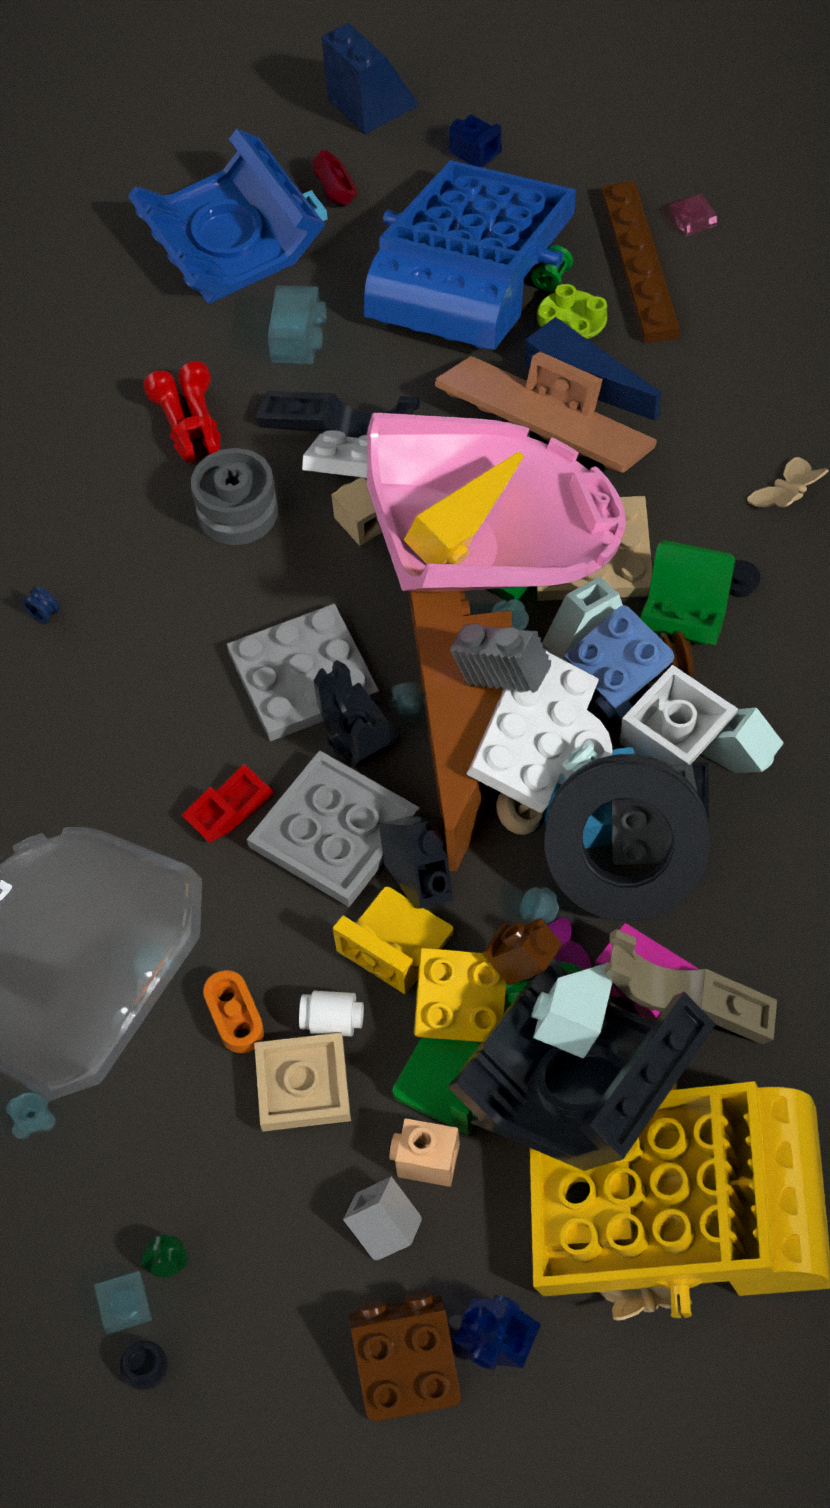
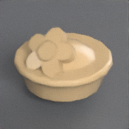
(517, 816)

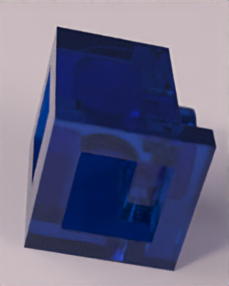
(475, 140)

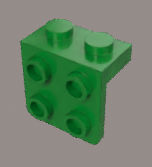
(689, 591)
(427, 1077)

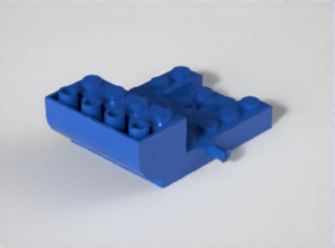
(463, 251)

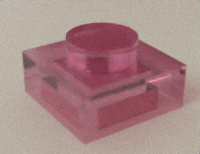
(693, 214)

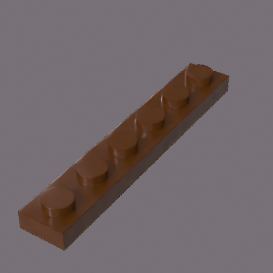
(640, 262)

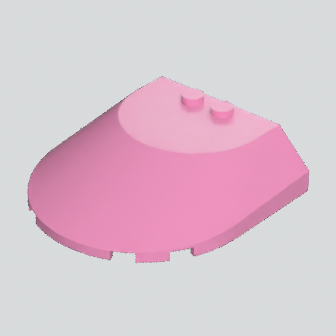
(544, 529)

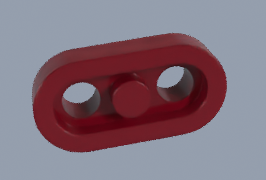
(334, 178)

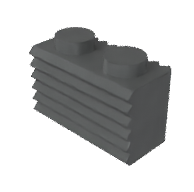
(501, 657)

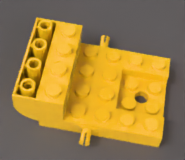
(705, 1195)

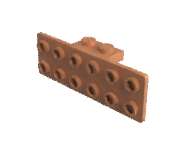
(552, 403)

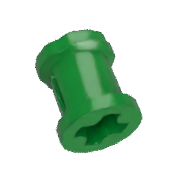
(551, 274)

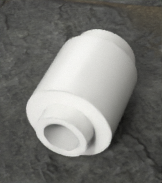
(330, 1013)

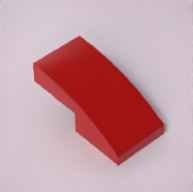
(234, 802)

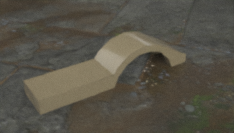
(721, 998)

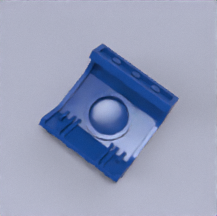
(232, 223)

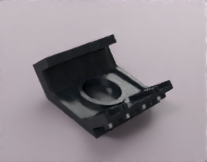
(571, 1105)

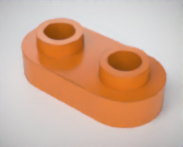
(233, 1014)

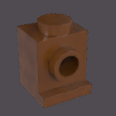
(522, 950)

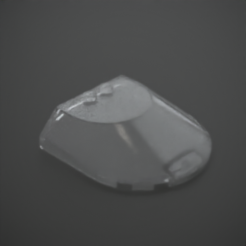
(86, 952)

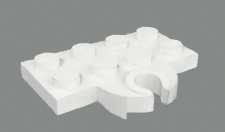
(536, 733)

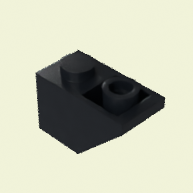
(418, 858)

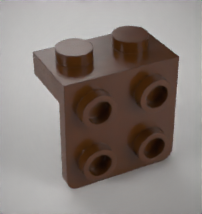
(404, 1357)

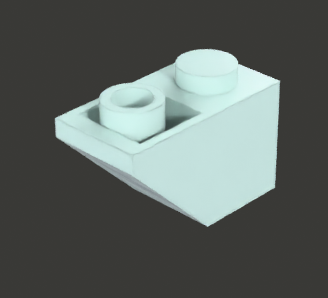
(580, 614)

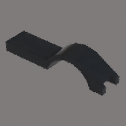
(320, 412)

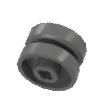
(234, 496)

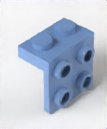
(622, 657)

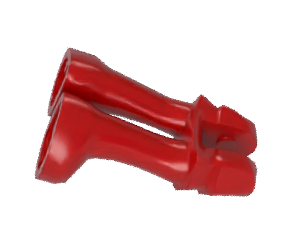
(194, 382)

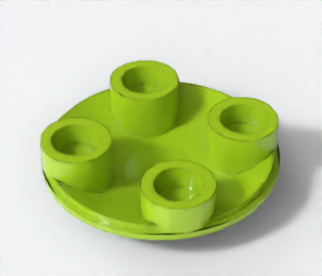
(575, 308)

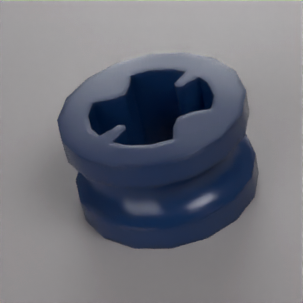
(40, 605)

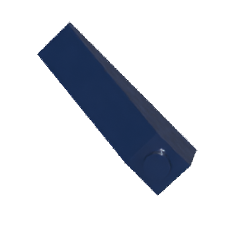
(619, 384)

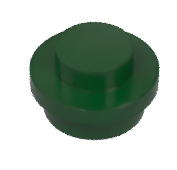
(164, 1256)

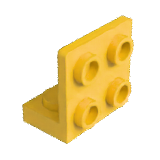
(387, 935)
(456, 995)

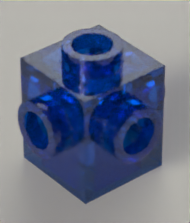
(497, 1332)

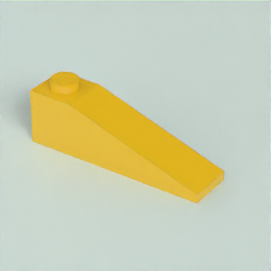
(449, 526)

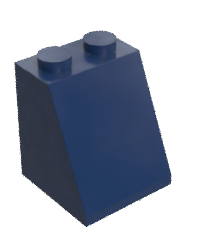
(363, 80)

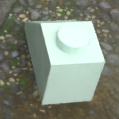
(745, 743)
(573, 1010)

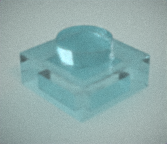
(123, 1302)

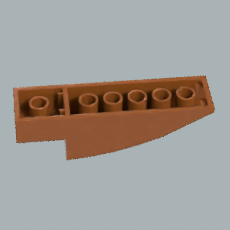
(454, 712)

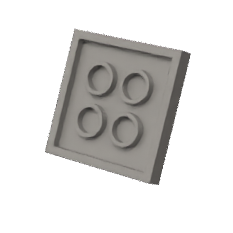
(283, 662)
(330, 827)

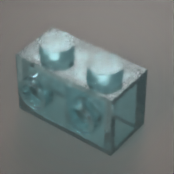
(295, 324)

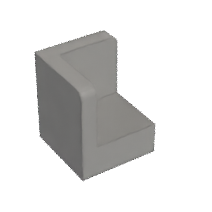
(383, 1219)

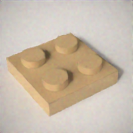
(302, 1082)

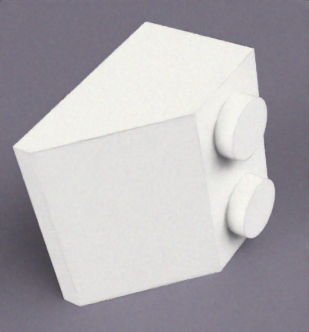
(675, 719)

